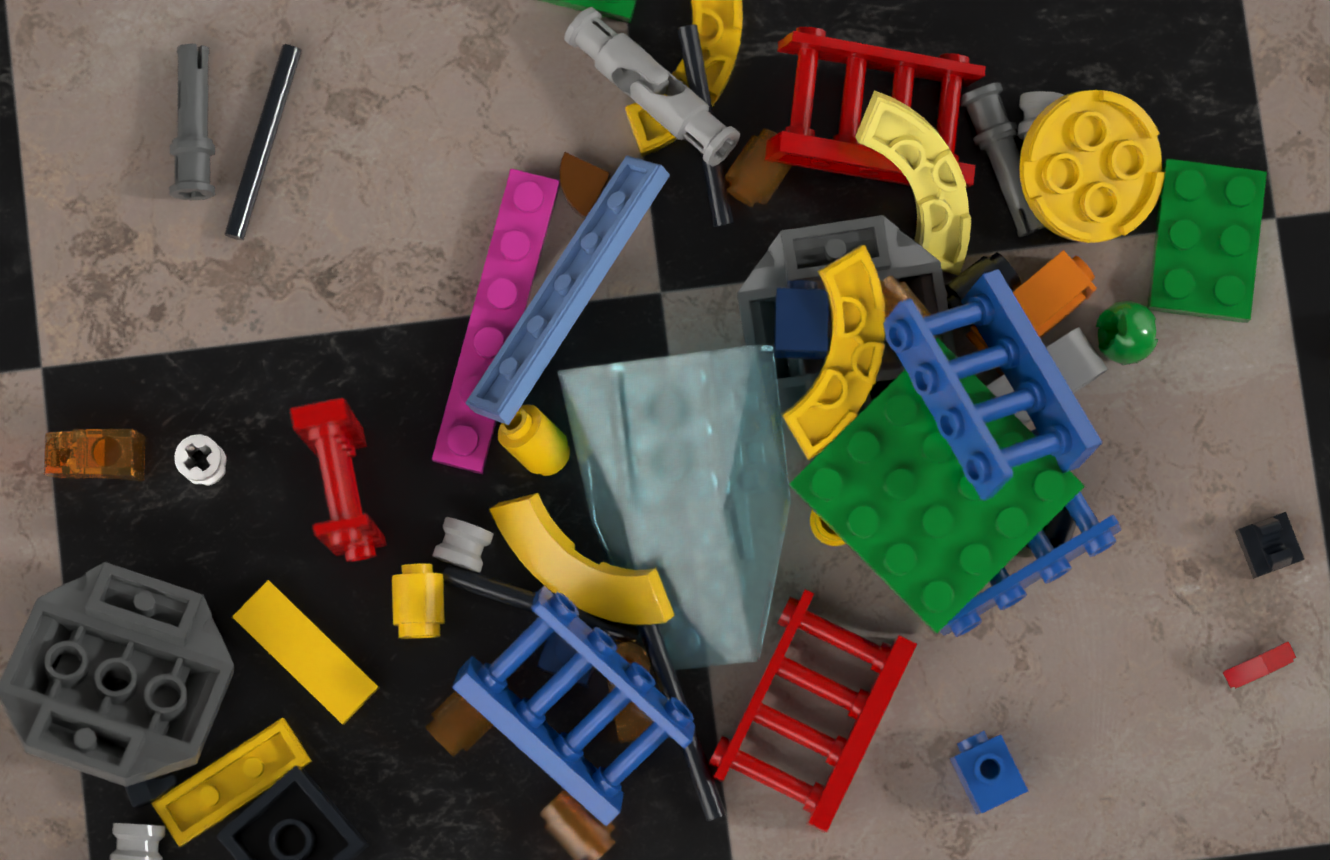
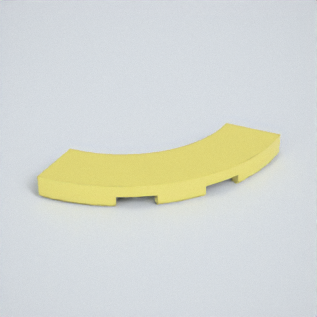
(932, 174)

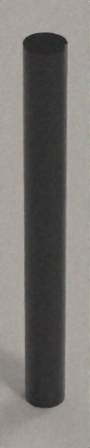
(698, 83)
(263, 142)
(523, 599)
(694, 752)

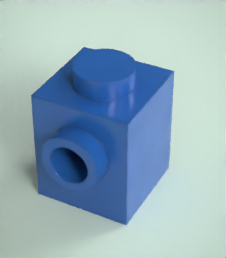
(987, 772)

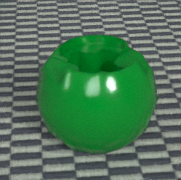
(1126, 332)

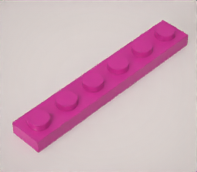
(496, 311)

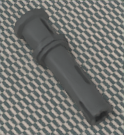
(997, 136)
(192, 145)

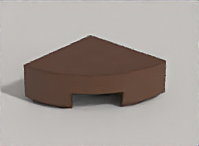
(581, 183)

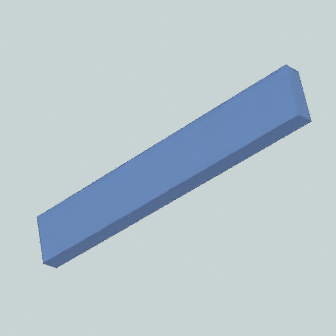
(567, 289)

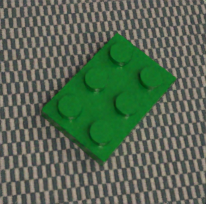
(1207, 241)

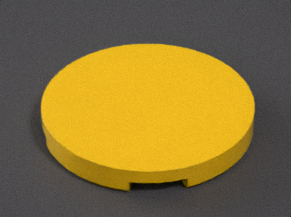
(1091, 166)

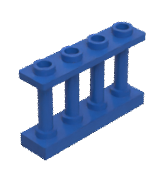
(1026, 365)
(1049, 565)
(562, 753)

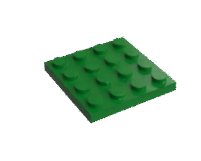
(912, 513)

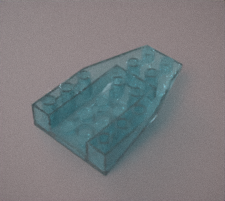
(689, 481)

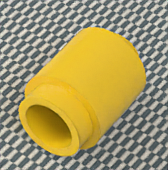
(535, 441)
(418, 601)

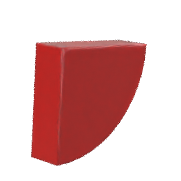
(1260, 665)

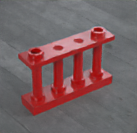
(844, 154)
(333, 436)
(863, 706)

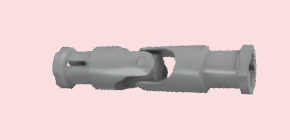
(647, 81)

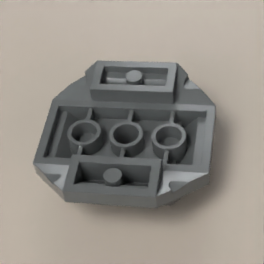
(806, 250)
(106, 630)

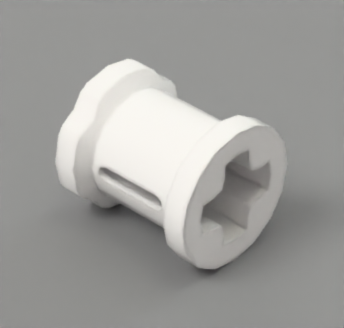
(185, 461)

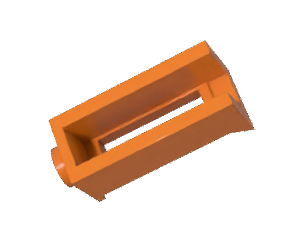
(1049, 295)

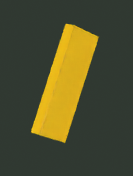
(305, 652)
(230, 782)

